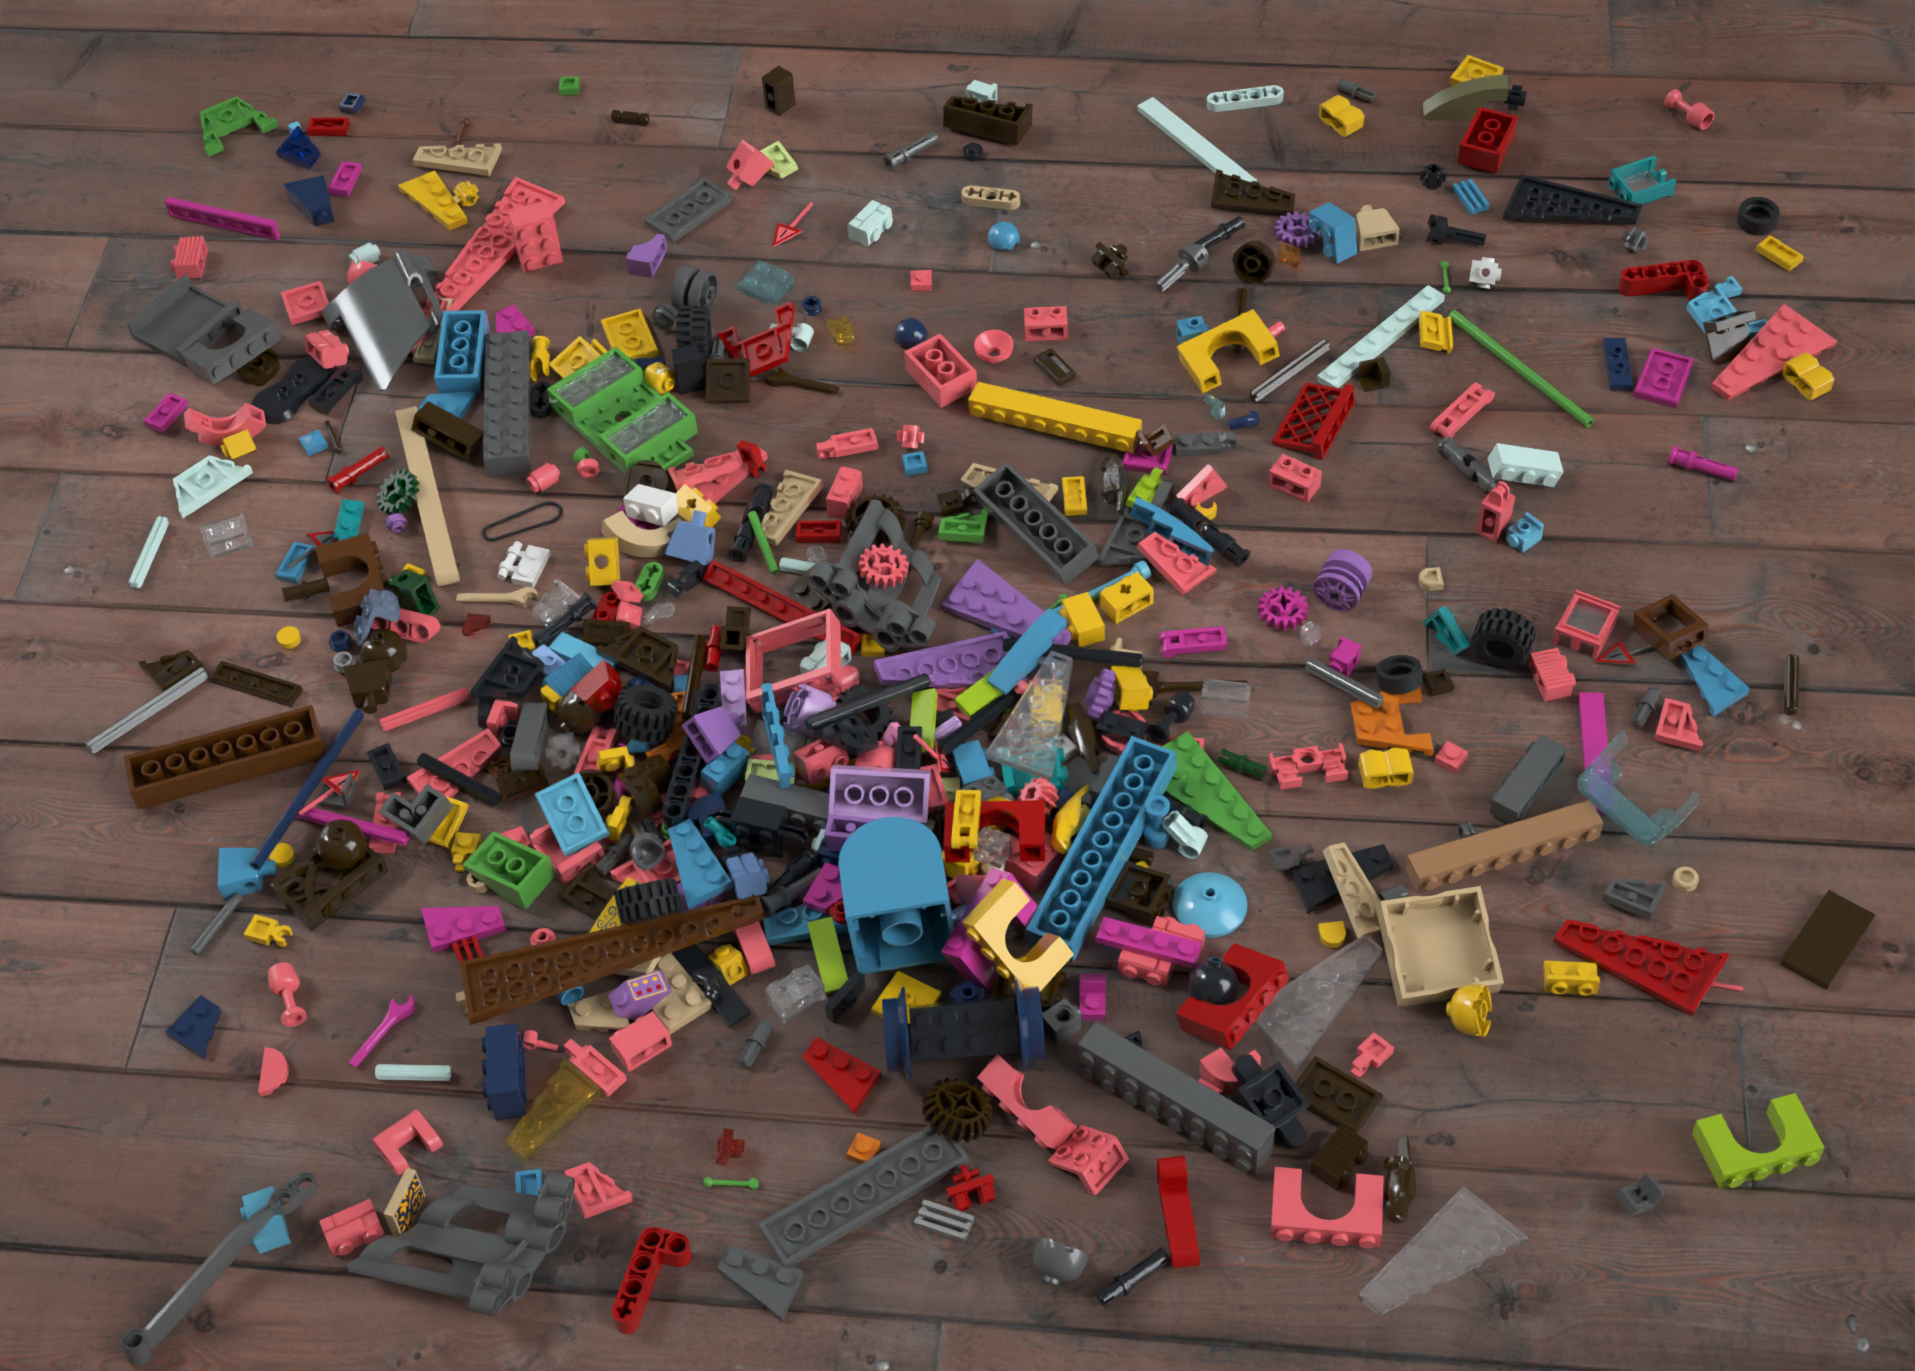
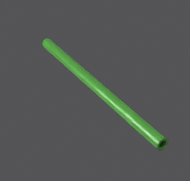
(1521, 369)

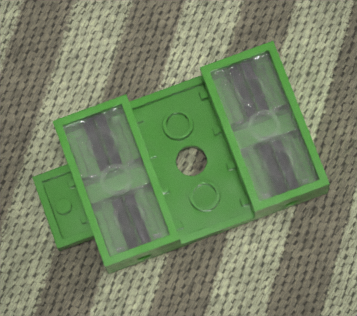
(616, 386)

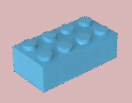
(461, 351)

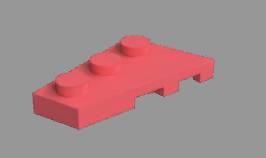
(1176, 566)

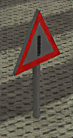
(318, 539)
(1619, 655)

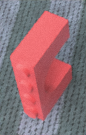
(1293, 1221)

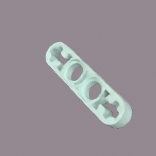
(1217, 103)

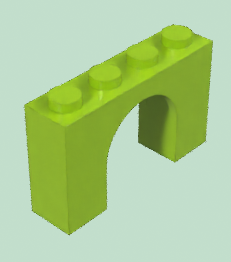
(1734, 1165)

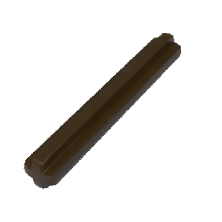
(1240, 308)

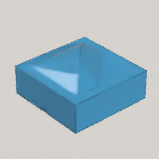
(313, 442)

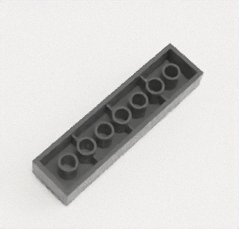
(508, 404)
(1175, 1099)

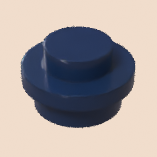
(340, 641)

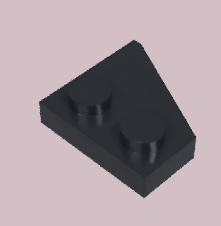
(848, 734)

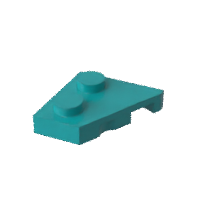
(1448, 630)

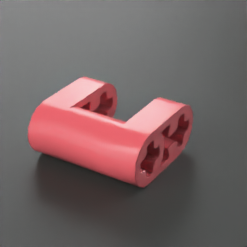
(401, 1133)

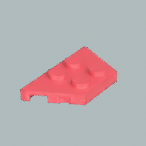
(664, 869)

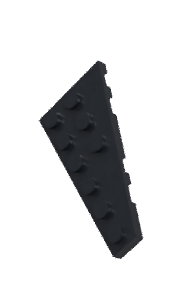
(1555, 202)

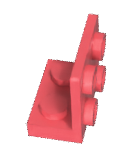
(1091, 1156)

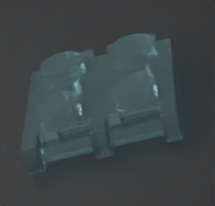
(765, 282)

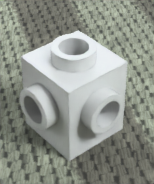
(1476, 272)

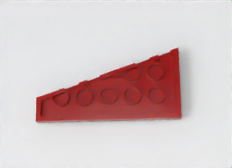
(1654, 965)

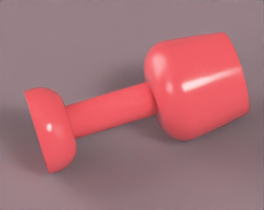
(1697, 115)
(284, 982)

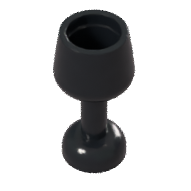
(1177, 710)

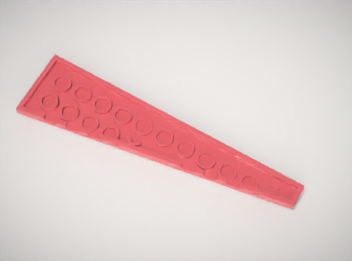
(488, 248)

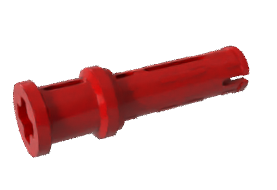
(349, 475)

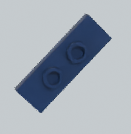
(1617, 364)

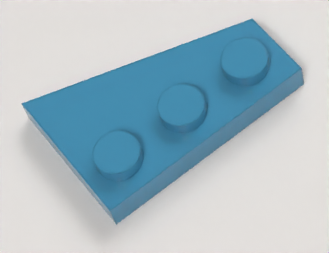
(1713, 679)

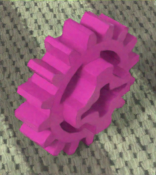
(1283, 608)

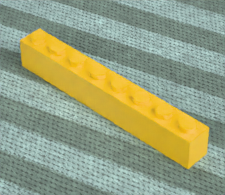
(1055, 417)

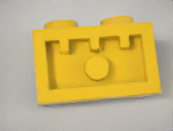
(1570, 977)

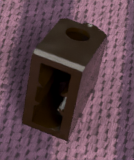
(369, 684)

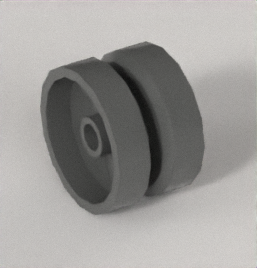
(694, 287)

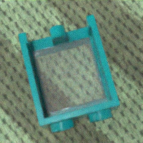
(1640, 182)

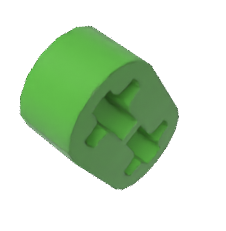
(654, 582)

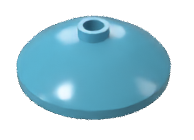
(1215, 913)

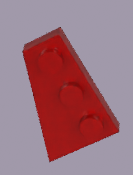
(843, 1073)

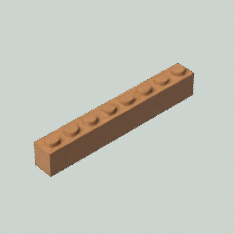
(1503, 846)

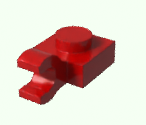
(751, 456)

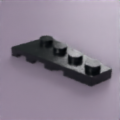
(1317, 884)

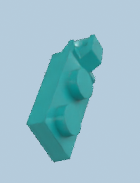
(349, 519)

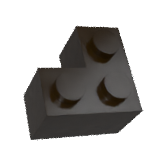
(646, 783)

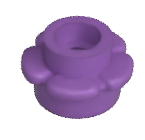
(396, 523)

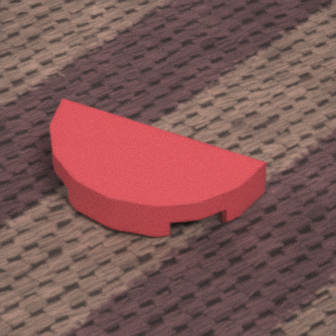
(273, 1071)

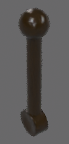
(338, 448)
(939, 810)

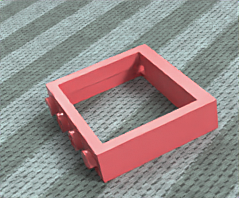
(787, 634)

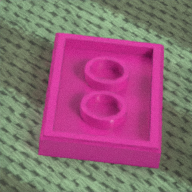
(1663, 378)

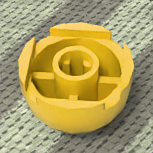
(1469, 1010)

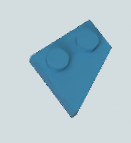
(454, 403)

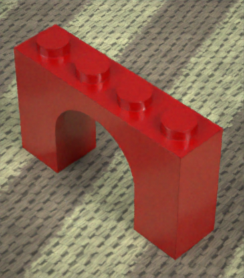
(1023, 817)
(1228, 1023)

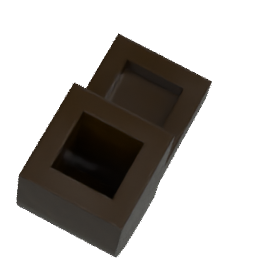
(735, 629)

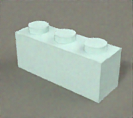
(1525, 465)

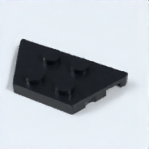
(509, 674)

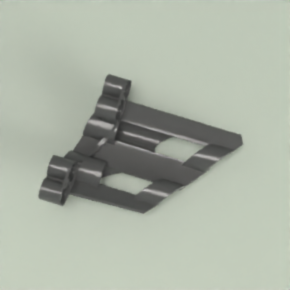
(877, 608)
(485, 1265)

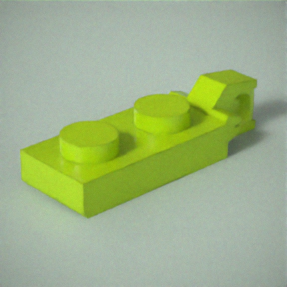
(1146, 487)

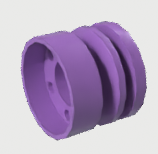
(1342, 580)

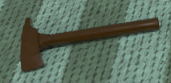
(1163, 687)

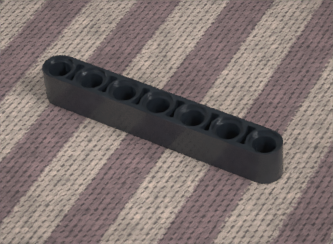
(708, 699)

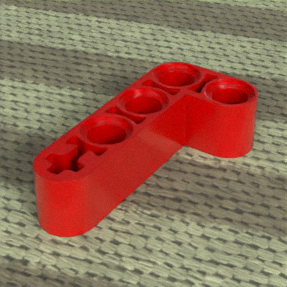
(1665, 277)
(1177, 1212)
(645, 1279)

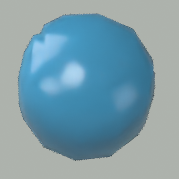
(1003, 236)

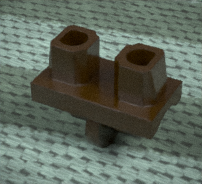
(1113, 257)

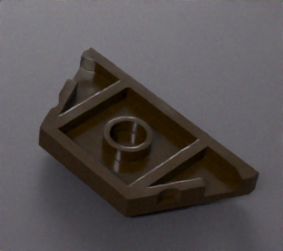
(644, 655)

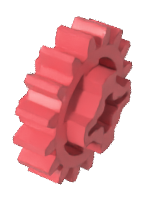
(883, 566)

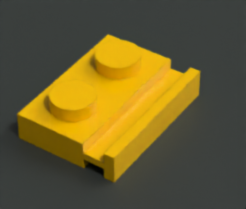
(1435, 331)

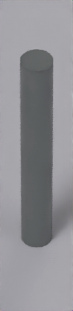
(216, 924)

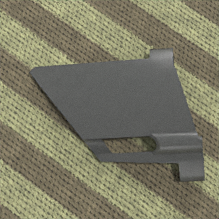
(385, 313)

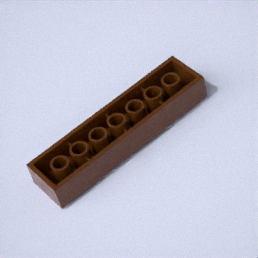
(224, 757)

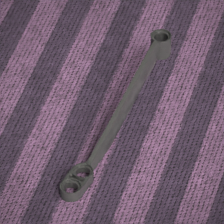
(139, 1343)

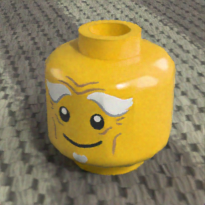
(660, 377)

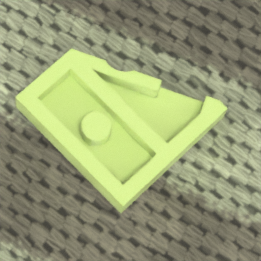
(782, 160)

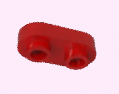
(607, 607)

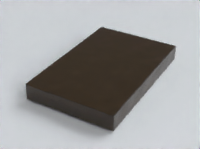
(1337, 1095)

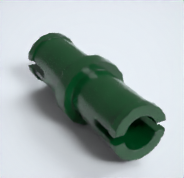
(1242, 764)

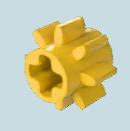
(466, 194)

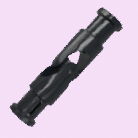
(745, 534)
(1219, 540)

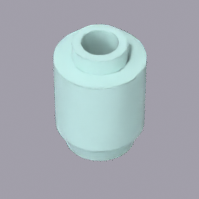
(367, 253)

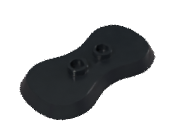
(285, 397)

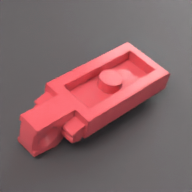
(848, 444)
(595, 1067)

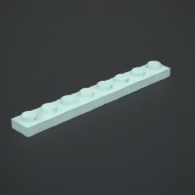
(1380, 338)

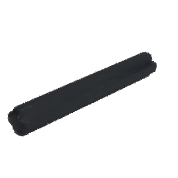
(459, 779)

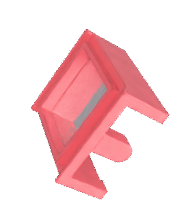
(1587, 621)

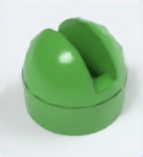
(581, 454)

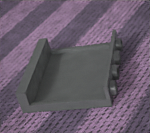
(182, 319)

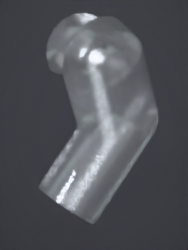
(658, 611)

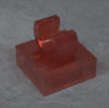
(728, 1147)

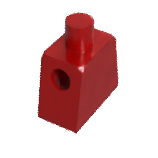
(599, 687)

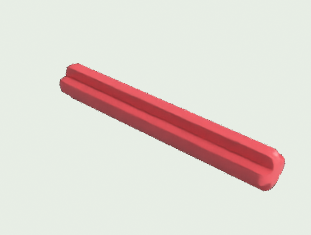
(425, 709)

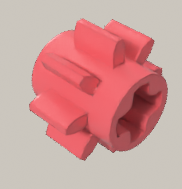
(910, 436)

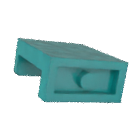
(1016, 779)

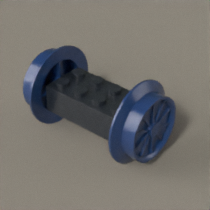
(963, 1029)

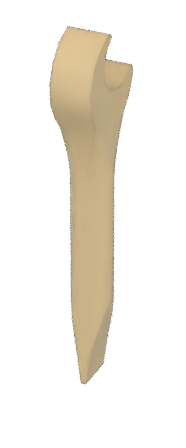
(517, 597)

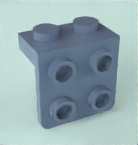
(377, 604)

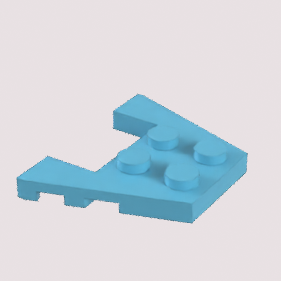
(1716, 304)

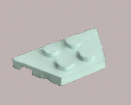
(206, 481)

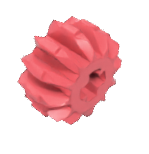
(1040, 790)

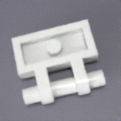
(530, 565)

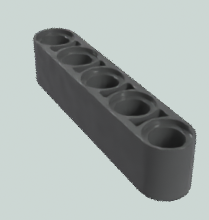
(530, 736)

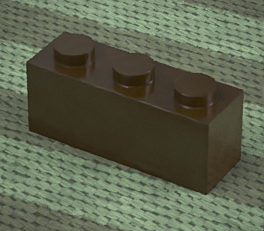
(447, 431)

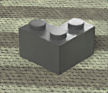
(421, 816)

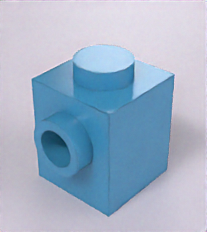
(1190, 328)

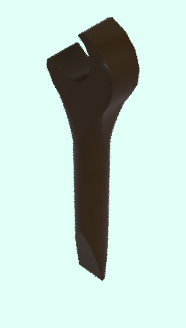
(785, 378)

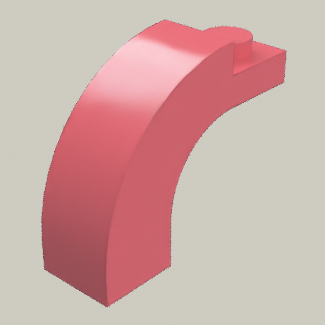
(214, 430)

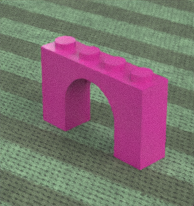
(967, 954)

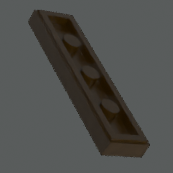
(256, 684)

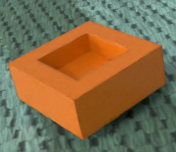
(863, 1148)

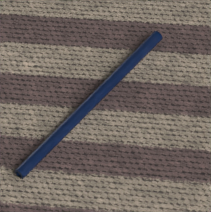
(306, 790)

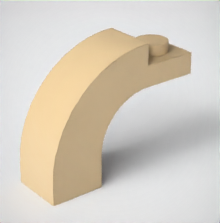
(635, 540)

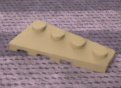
(1354, 890)

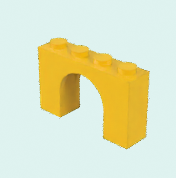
(1242, 330)
(988, 927)

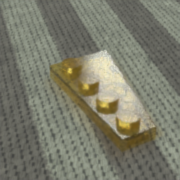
(559, 1103)

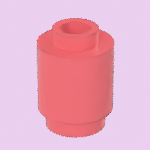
(543, 477)
(849, 677)

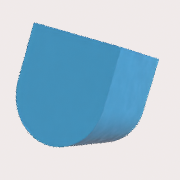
(895, 895)

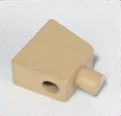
(1375, 228)

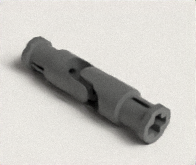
(1461, 459)

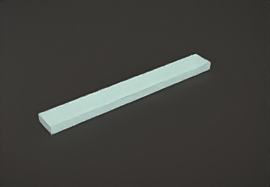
(1190, 139)

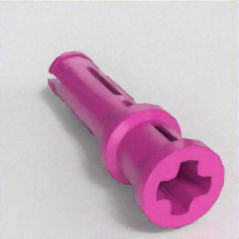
(1693, 461)

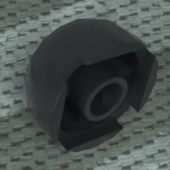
(1213, 980)

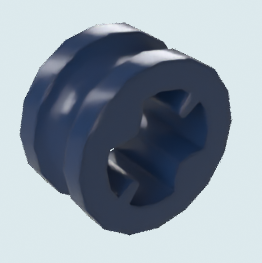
(811, 300)

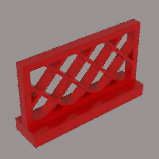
(1330, 422)

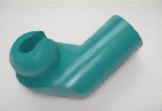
(721, 833)

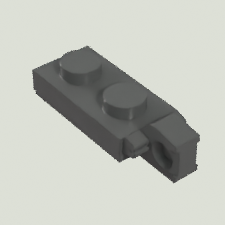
(1204, 443)

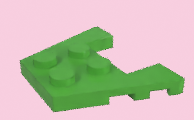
(229, 117)

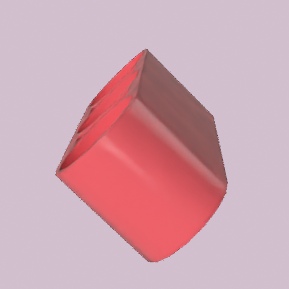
(414, 627)
(754, 948)

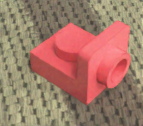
(500, 714)

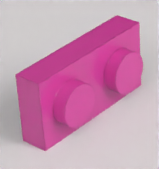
(345, 178)
(166, 412)

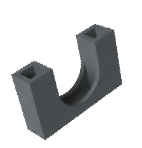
(215, 364)

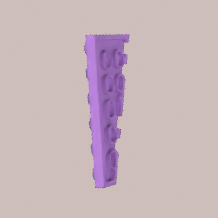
(947, 665)

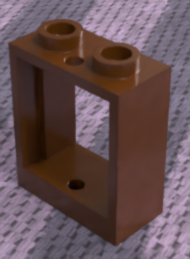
(1670, 645)

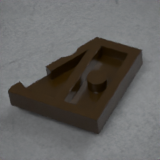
(170, 668)
(587, 892)

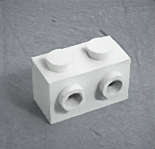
(651, 505)

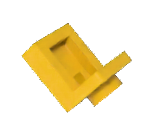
(729, 963)

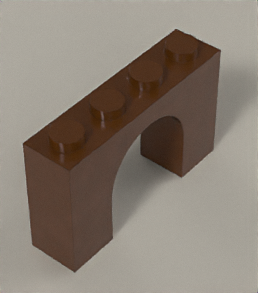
(351, 555)

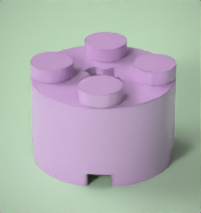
(804, 704)

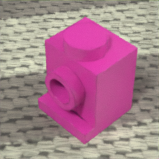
(1345, 656)

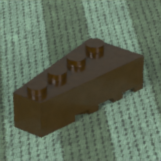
(987, 119)

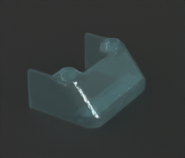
(1598, 787)

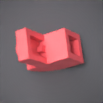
(1217, 1070)

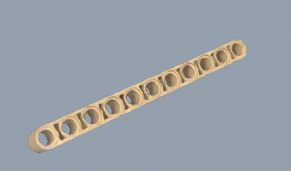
(428, 500)

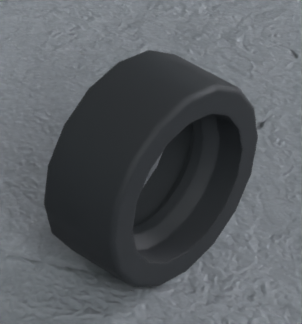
(1759, 205)
(1395, 665)

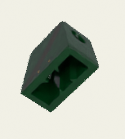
(414, 592)

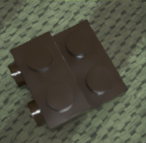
(1141, 892)

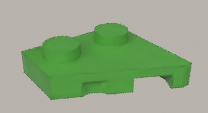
(964, 527)

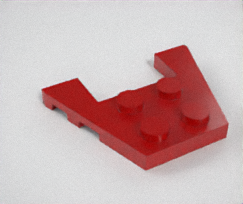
(766, 348)

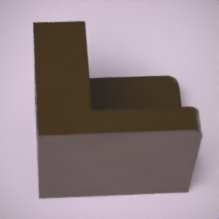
(1374, 374)

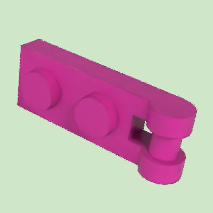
(1193, 641)

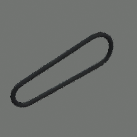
(524, 529)

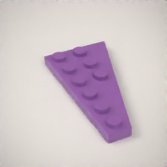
(994, 604)

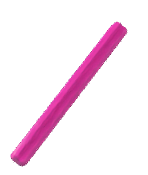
(369, 829)

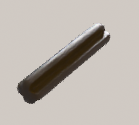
(1791, 688)

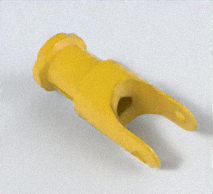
(540, 356)

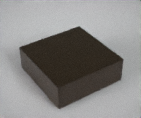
(1438, 682)

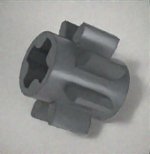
(1634, 239)
(663, 316)

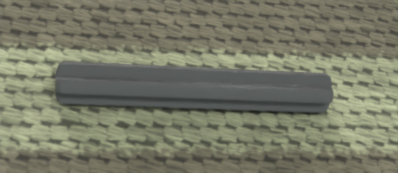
(1344, 683)

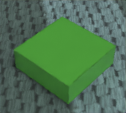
(569, 85)

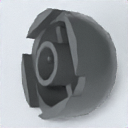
(1058, 1261)

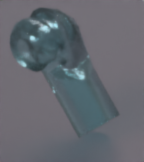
(1218, 407)

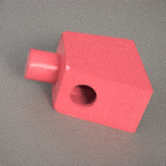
(747, 165)

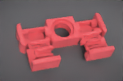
(1289, 766)

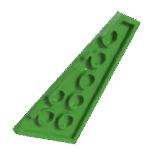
(1210, 793)

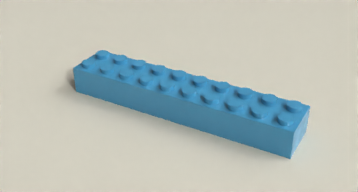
(1102, 845)

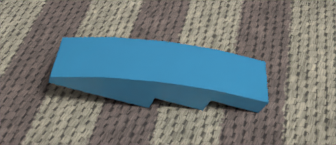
(1171, 529)
(1025, 652)

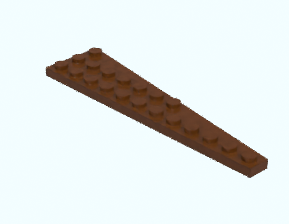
(535, 972)

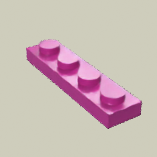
(1148, 942)

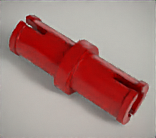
(713, 649)

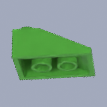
(511, 869)

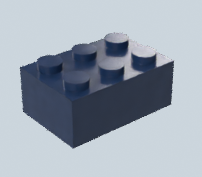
(504, 1071)

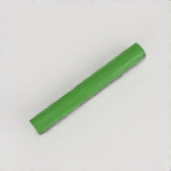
(762, 540)

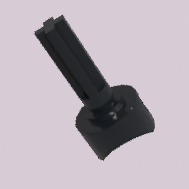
(1440, 230)

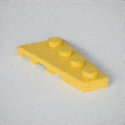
(435, 198)

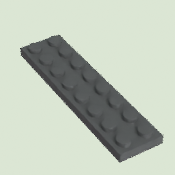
(861, 1195)

